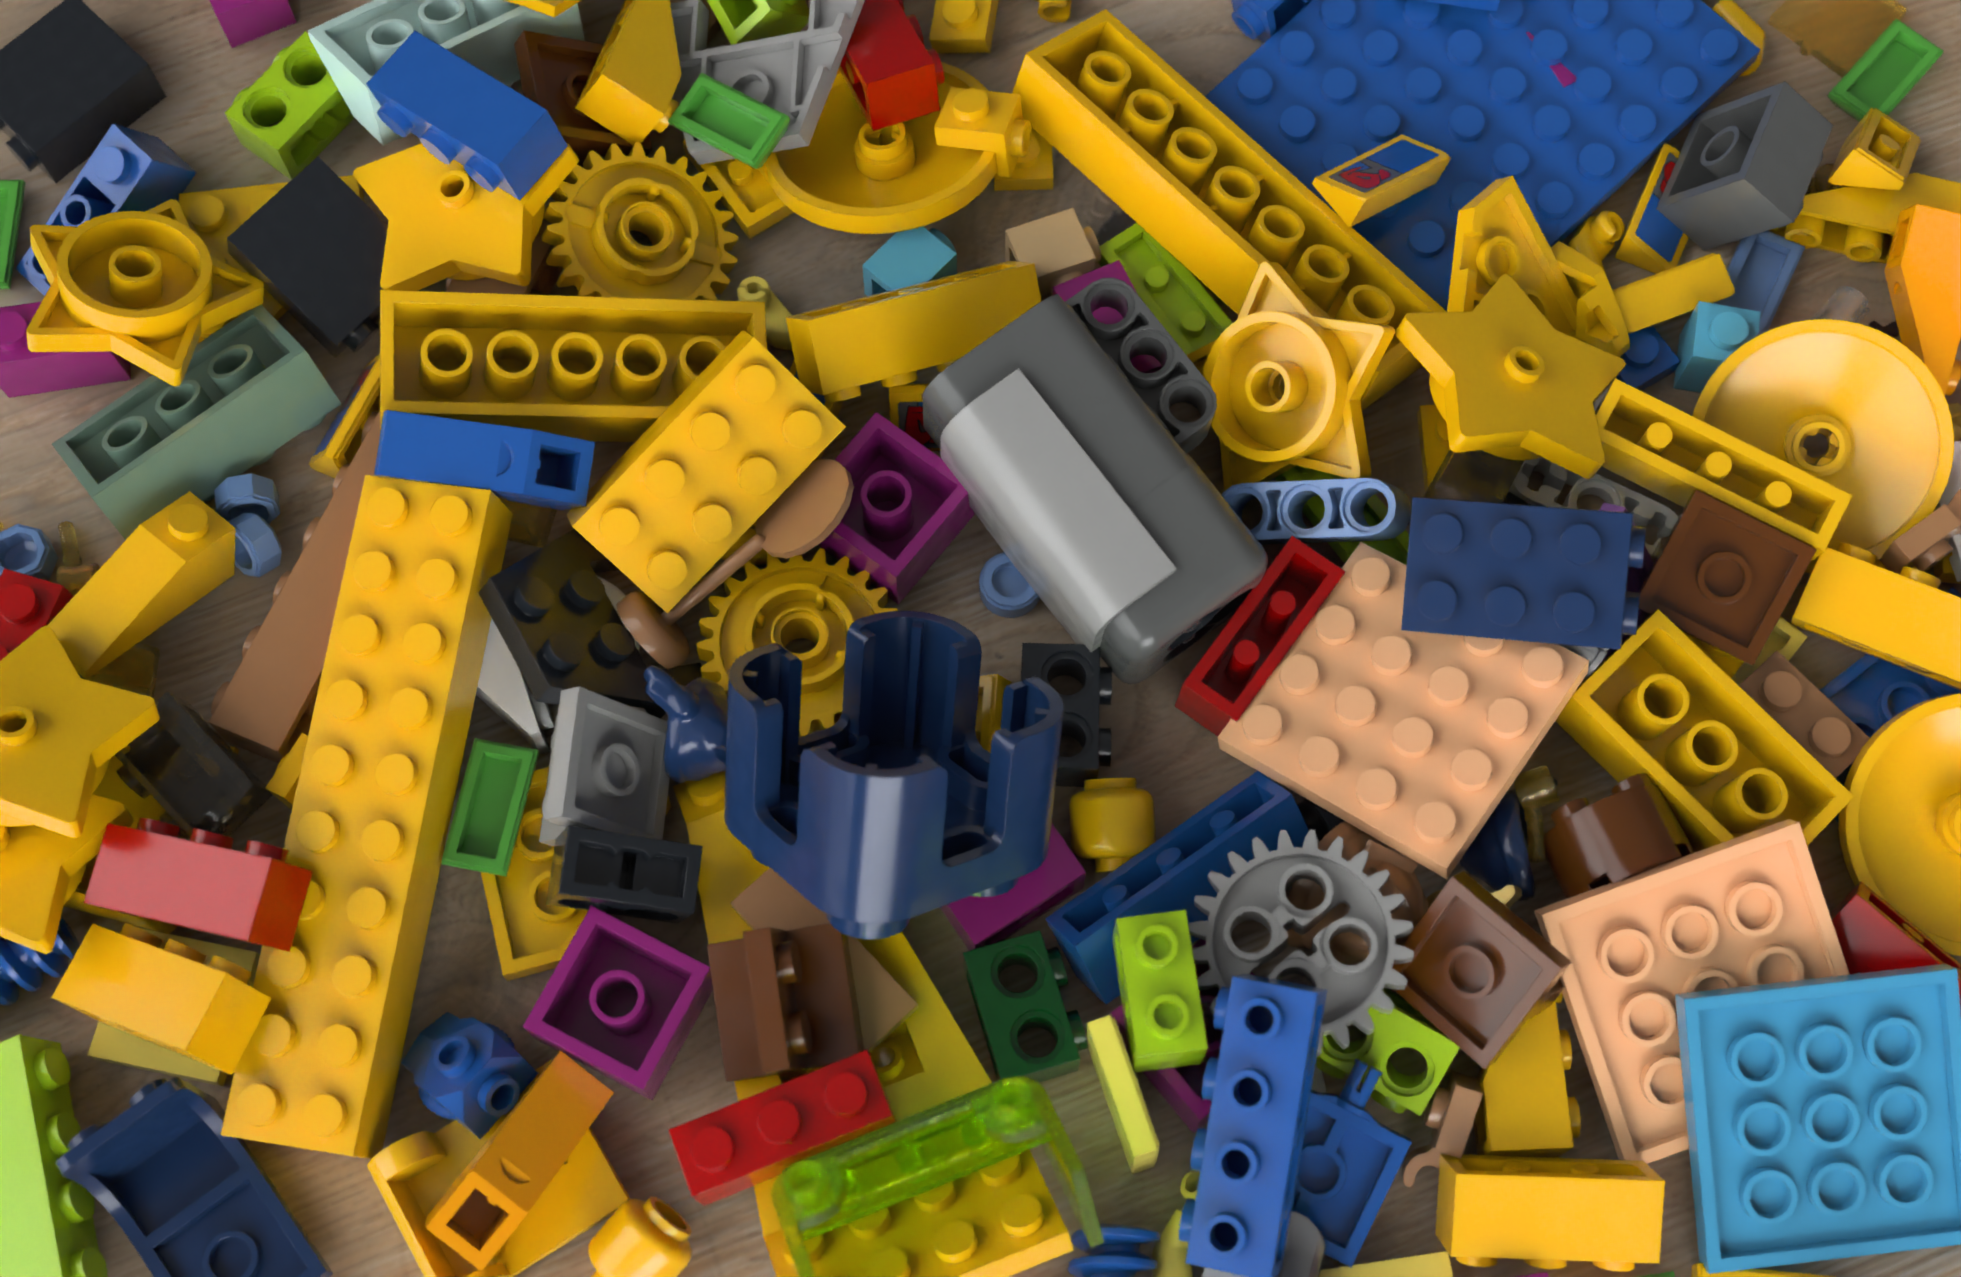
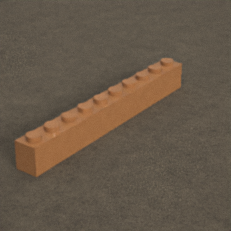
(284, 657)

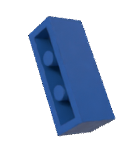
(466, 116)

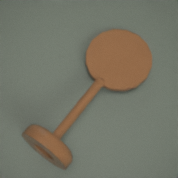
(788, 528)

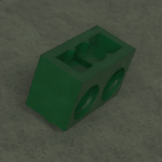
(1009, 1014)

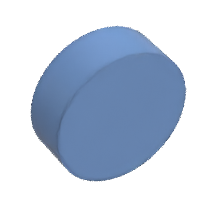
(1005, 589)

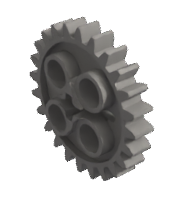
(1258, 894)

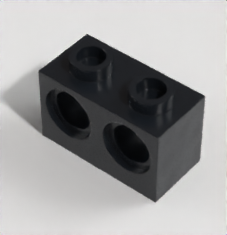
(1080, 709)
(624, 874)

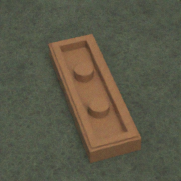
(880, 999)

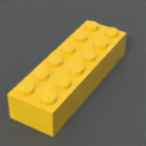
(551, 360)

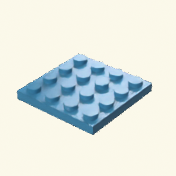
(1823, 1116)

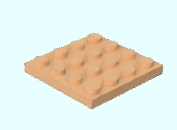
(1399, 724)
(1689, 925)

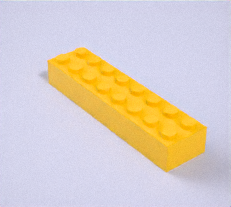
(1206, 183)

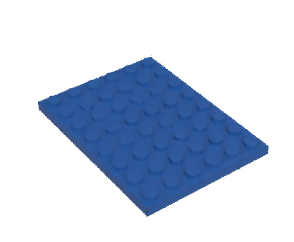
(1485, 95)

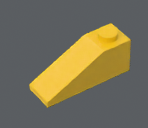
(635, 72)
(147, 583)

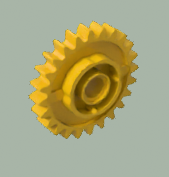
(647, 196)
(786, 605)

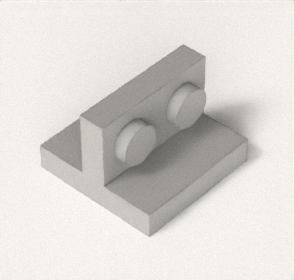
(605, 769)

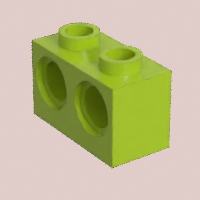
(308, 113)
(1159, 991)
(1398, 1030)

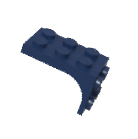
(1522, 572)
(187, 1192)

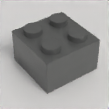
(1745, 167)

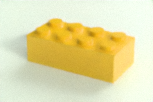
(705, 471)
(1699, 739)

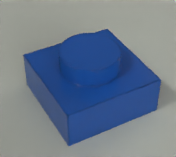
(1647, 359)

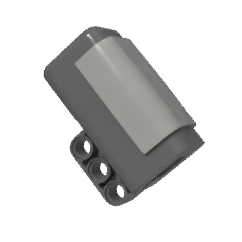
(1093, 476)

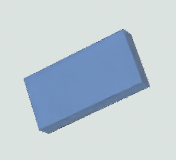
(1762, 274)

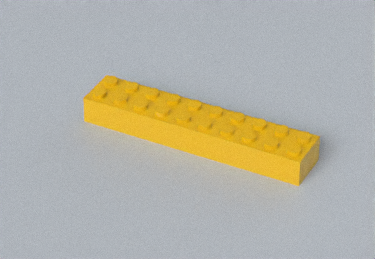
(372, 817)

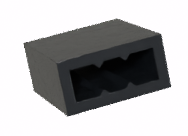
(68, 86)
(318, 256)

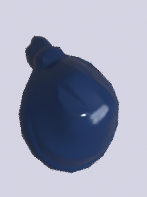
(694, 724)
(1501, 849)

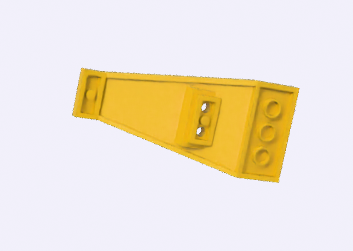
(969, 1227)

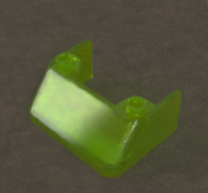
(925, 1154)

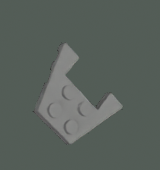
(780, 71)

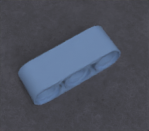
(1343, 513)

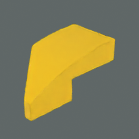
(1597, 310)

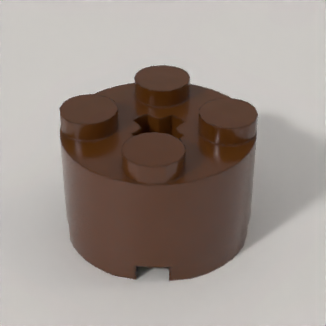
(1613, 837)

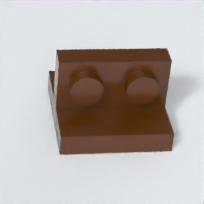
(554, 77)
(1724, 576)
(1479, 969)
(784, 1001)

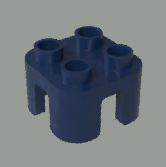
(898, 795)

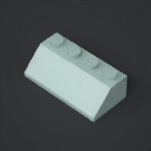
(474, 30)

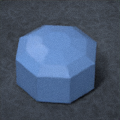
(247, 494)
(255, 545)
(27, 552)

